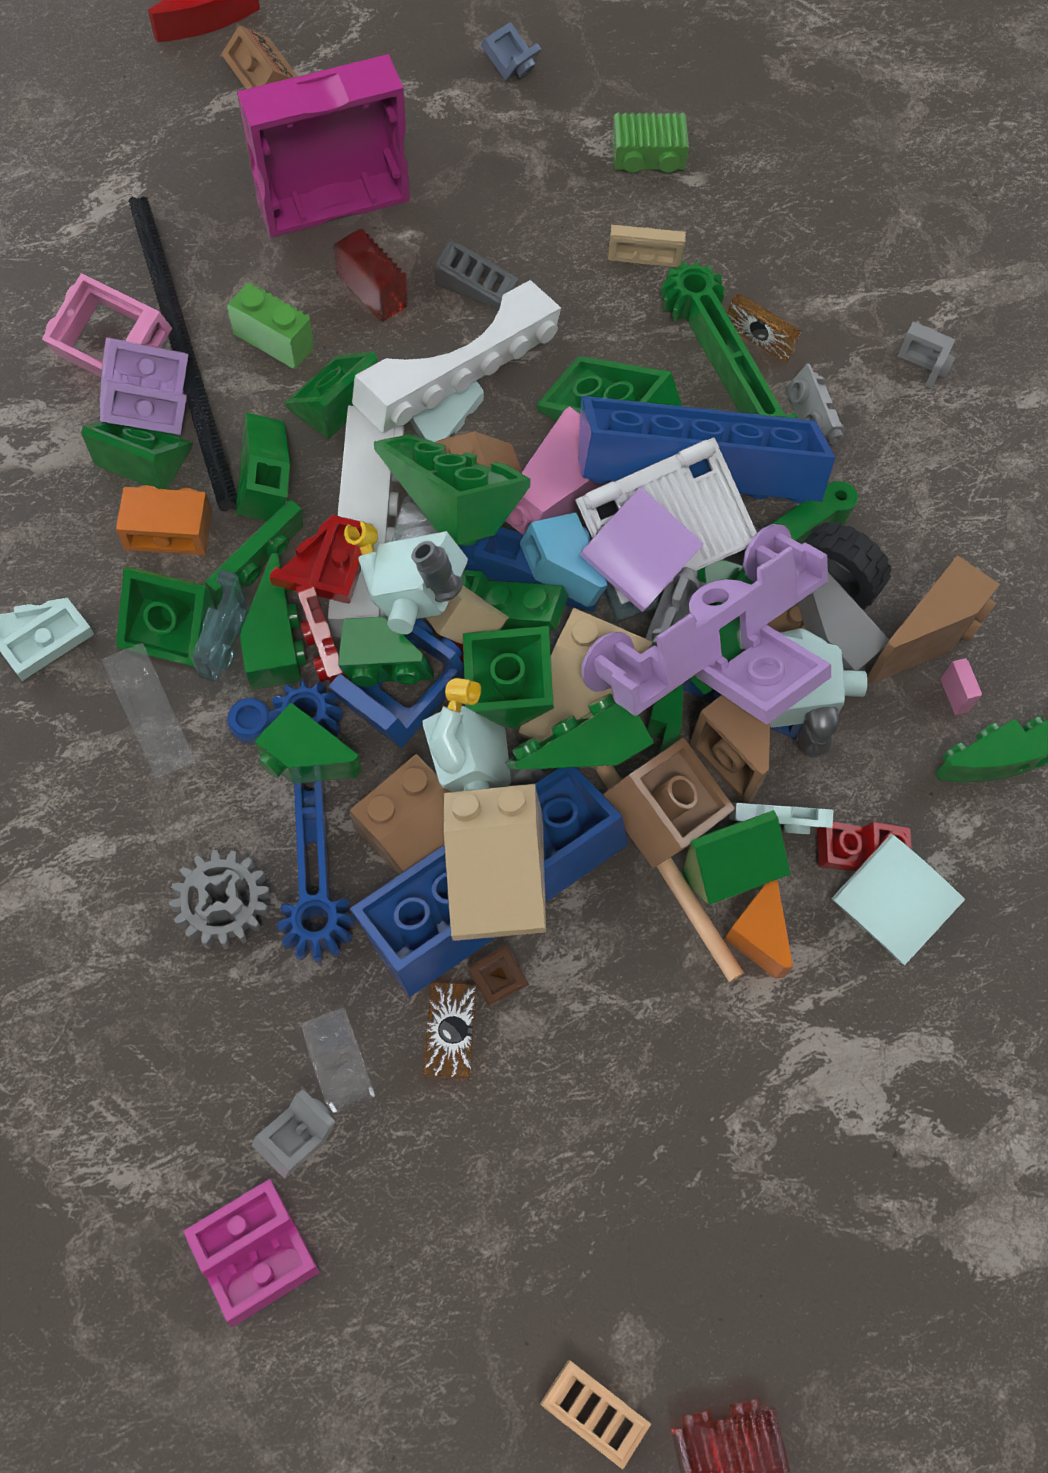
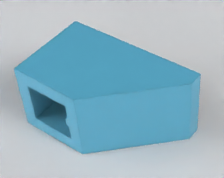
(554, 558)

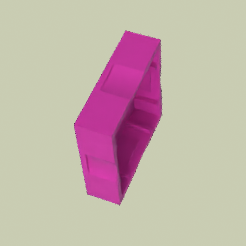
(327, 144)

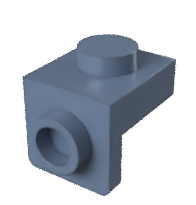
(510, 52)

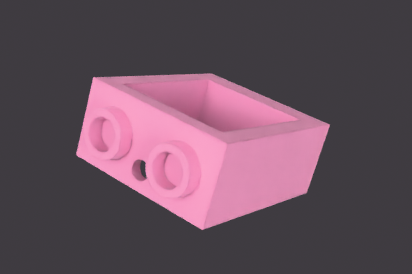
(77, 309)

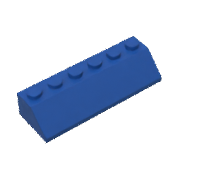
(761, 451)
(412, 915)

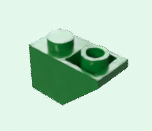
(377, 654)

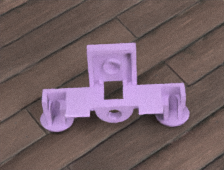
(760, 680)

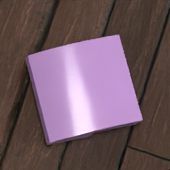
(143, 386)
(641, 549)

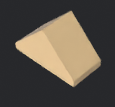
(467, 615)

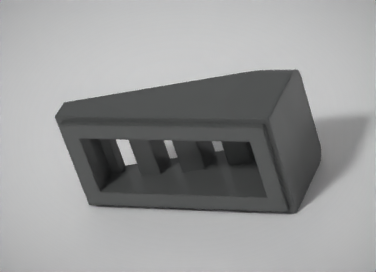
(466, 260)

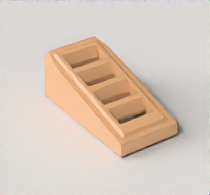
(559, 1390)

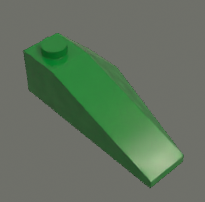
(453, 488)

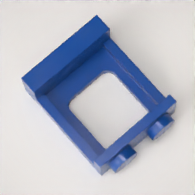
(386, 713)

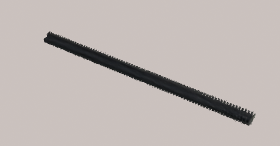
(180, 341)

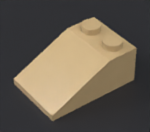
(569, 689)
(495, 862)

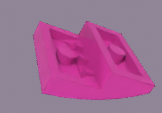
(250, 1252)

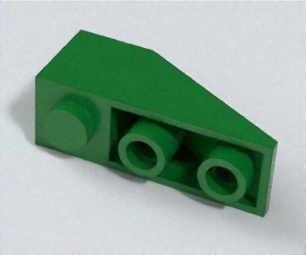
(262, 467)
(267, 636)
(597, 739)

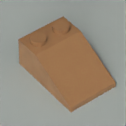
(945, 615)
(403, 815)

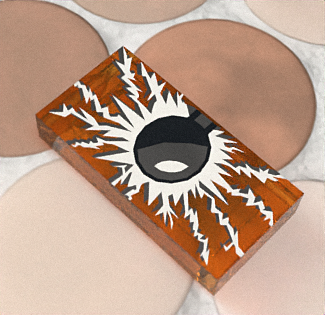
(763, 328)
(450, 1031)

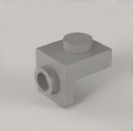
(929, 350)
(294, 1134)

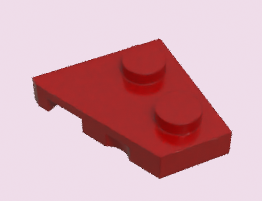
(324, 561)

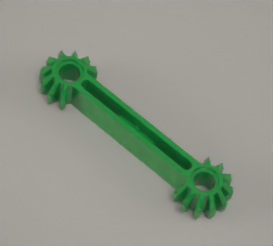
(697, 297)

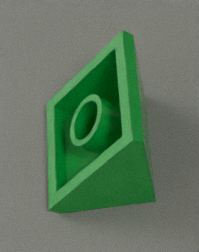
(328, 393)
(136, 452)
(161, 614)
(512, 673)
(736, 858)

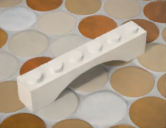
(402, 388)

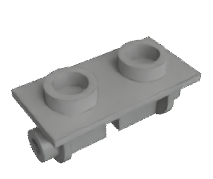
(812, 402)
(674, 602)

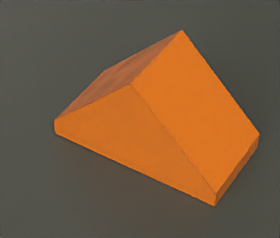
(763, 934)

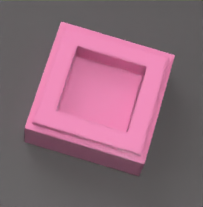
(961, 686)

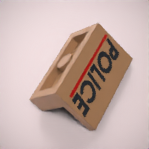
(256, 59)

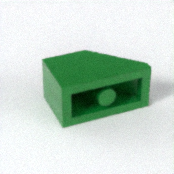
(304, 750)

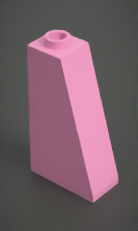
(553, 476)

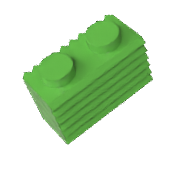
(650, 142)
(271, 325)

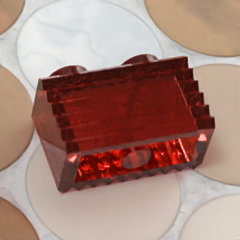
(371, 274)
(731, 1443)

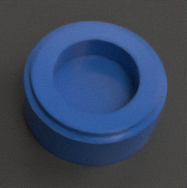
(248, 719)

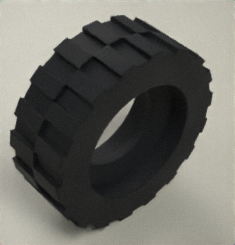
(856, 553)

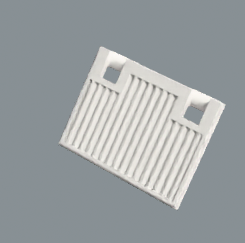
(704, 505)

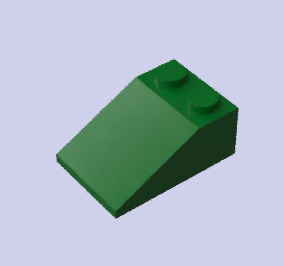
(607, 380)

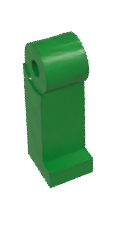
(836, 506)

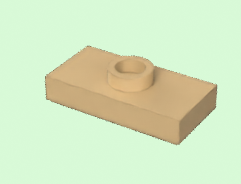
(646, 246)

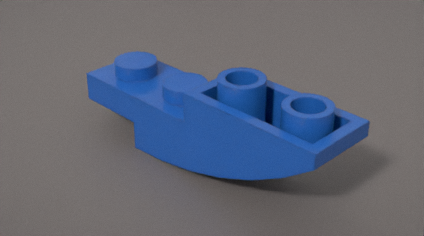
(504, 560)

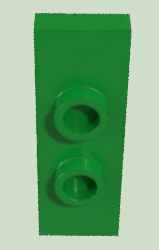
(256, 551)

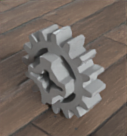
(210, 914)

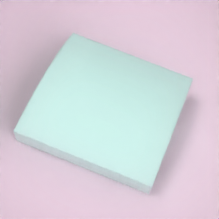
(898, 899)

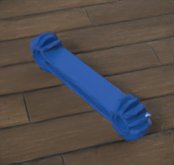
(312, 828)

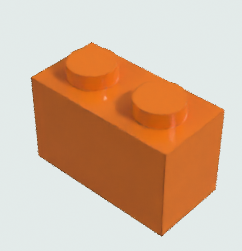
(164, 520)

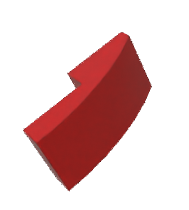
(851, 845)

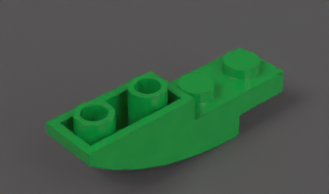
(523, 603)
(998, 753)

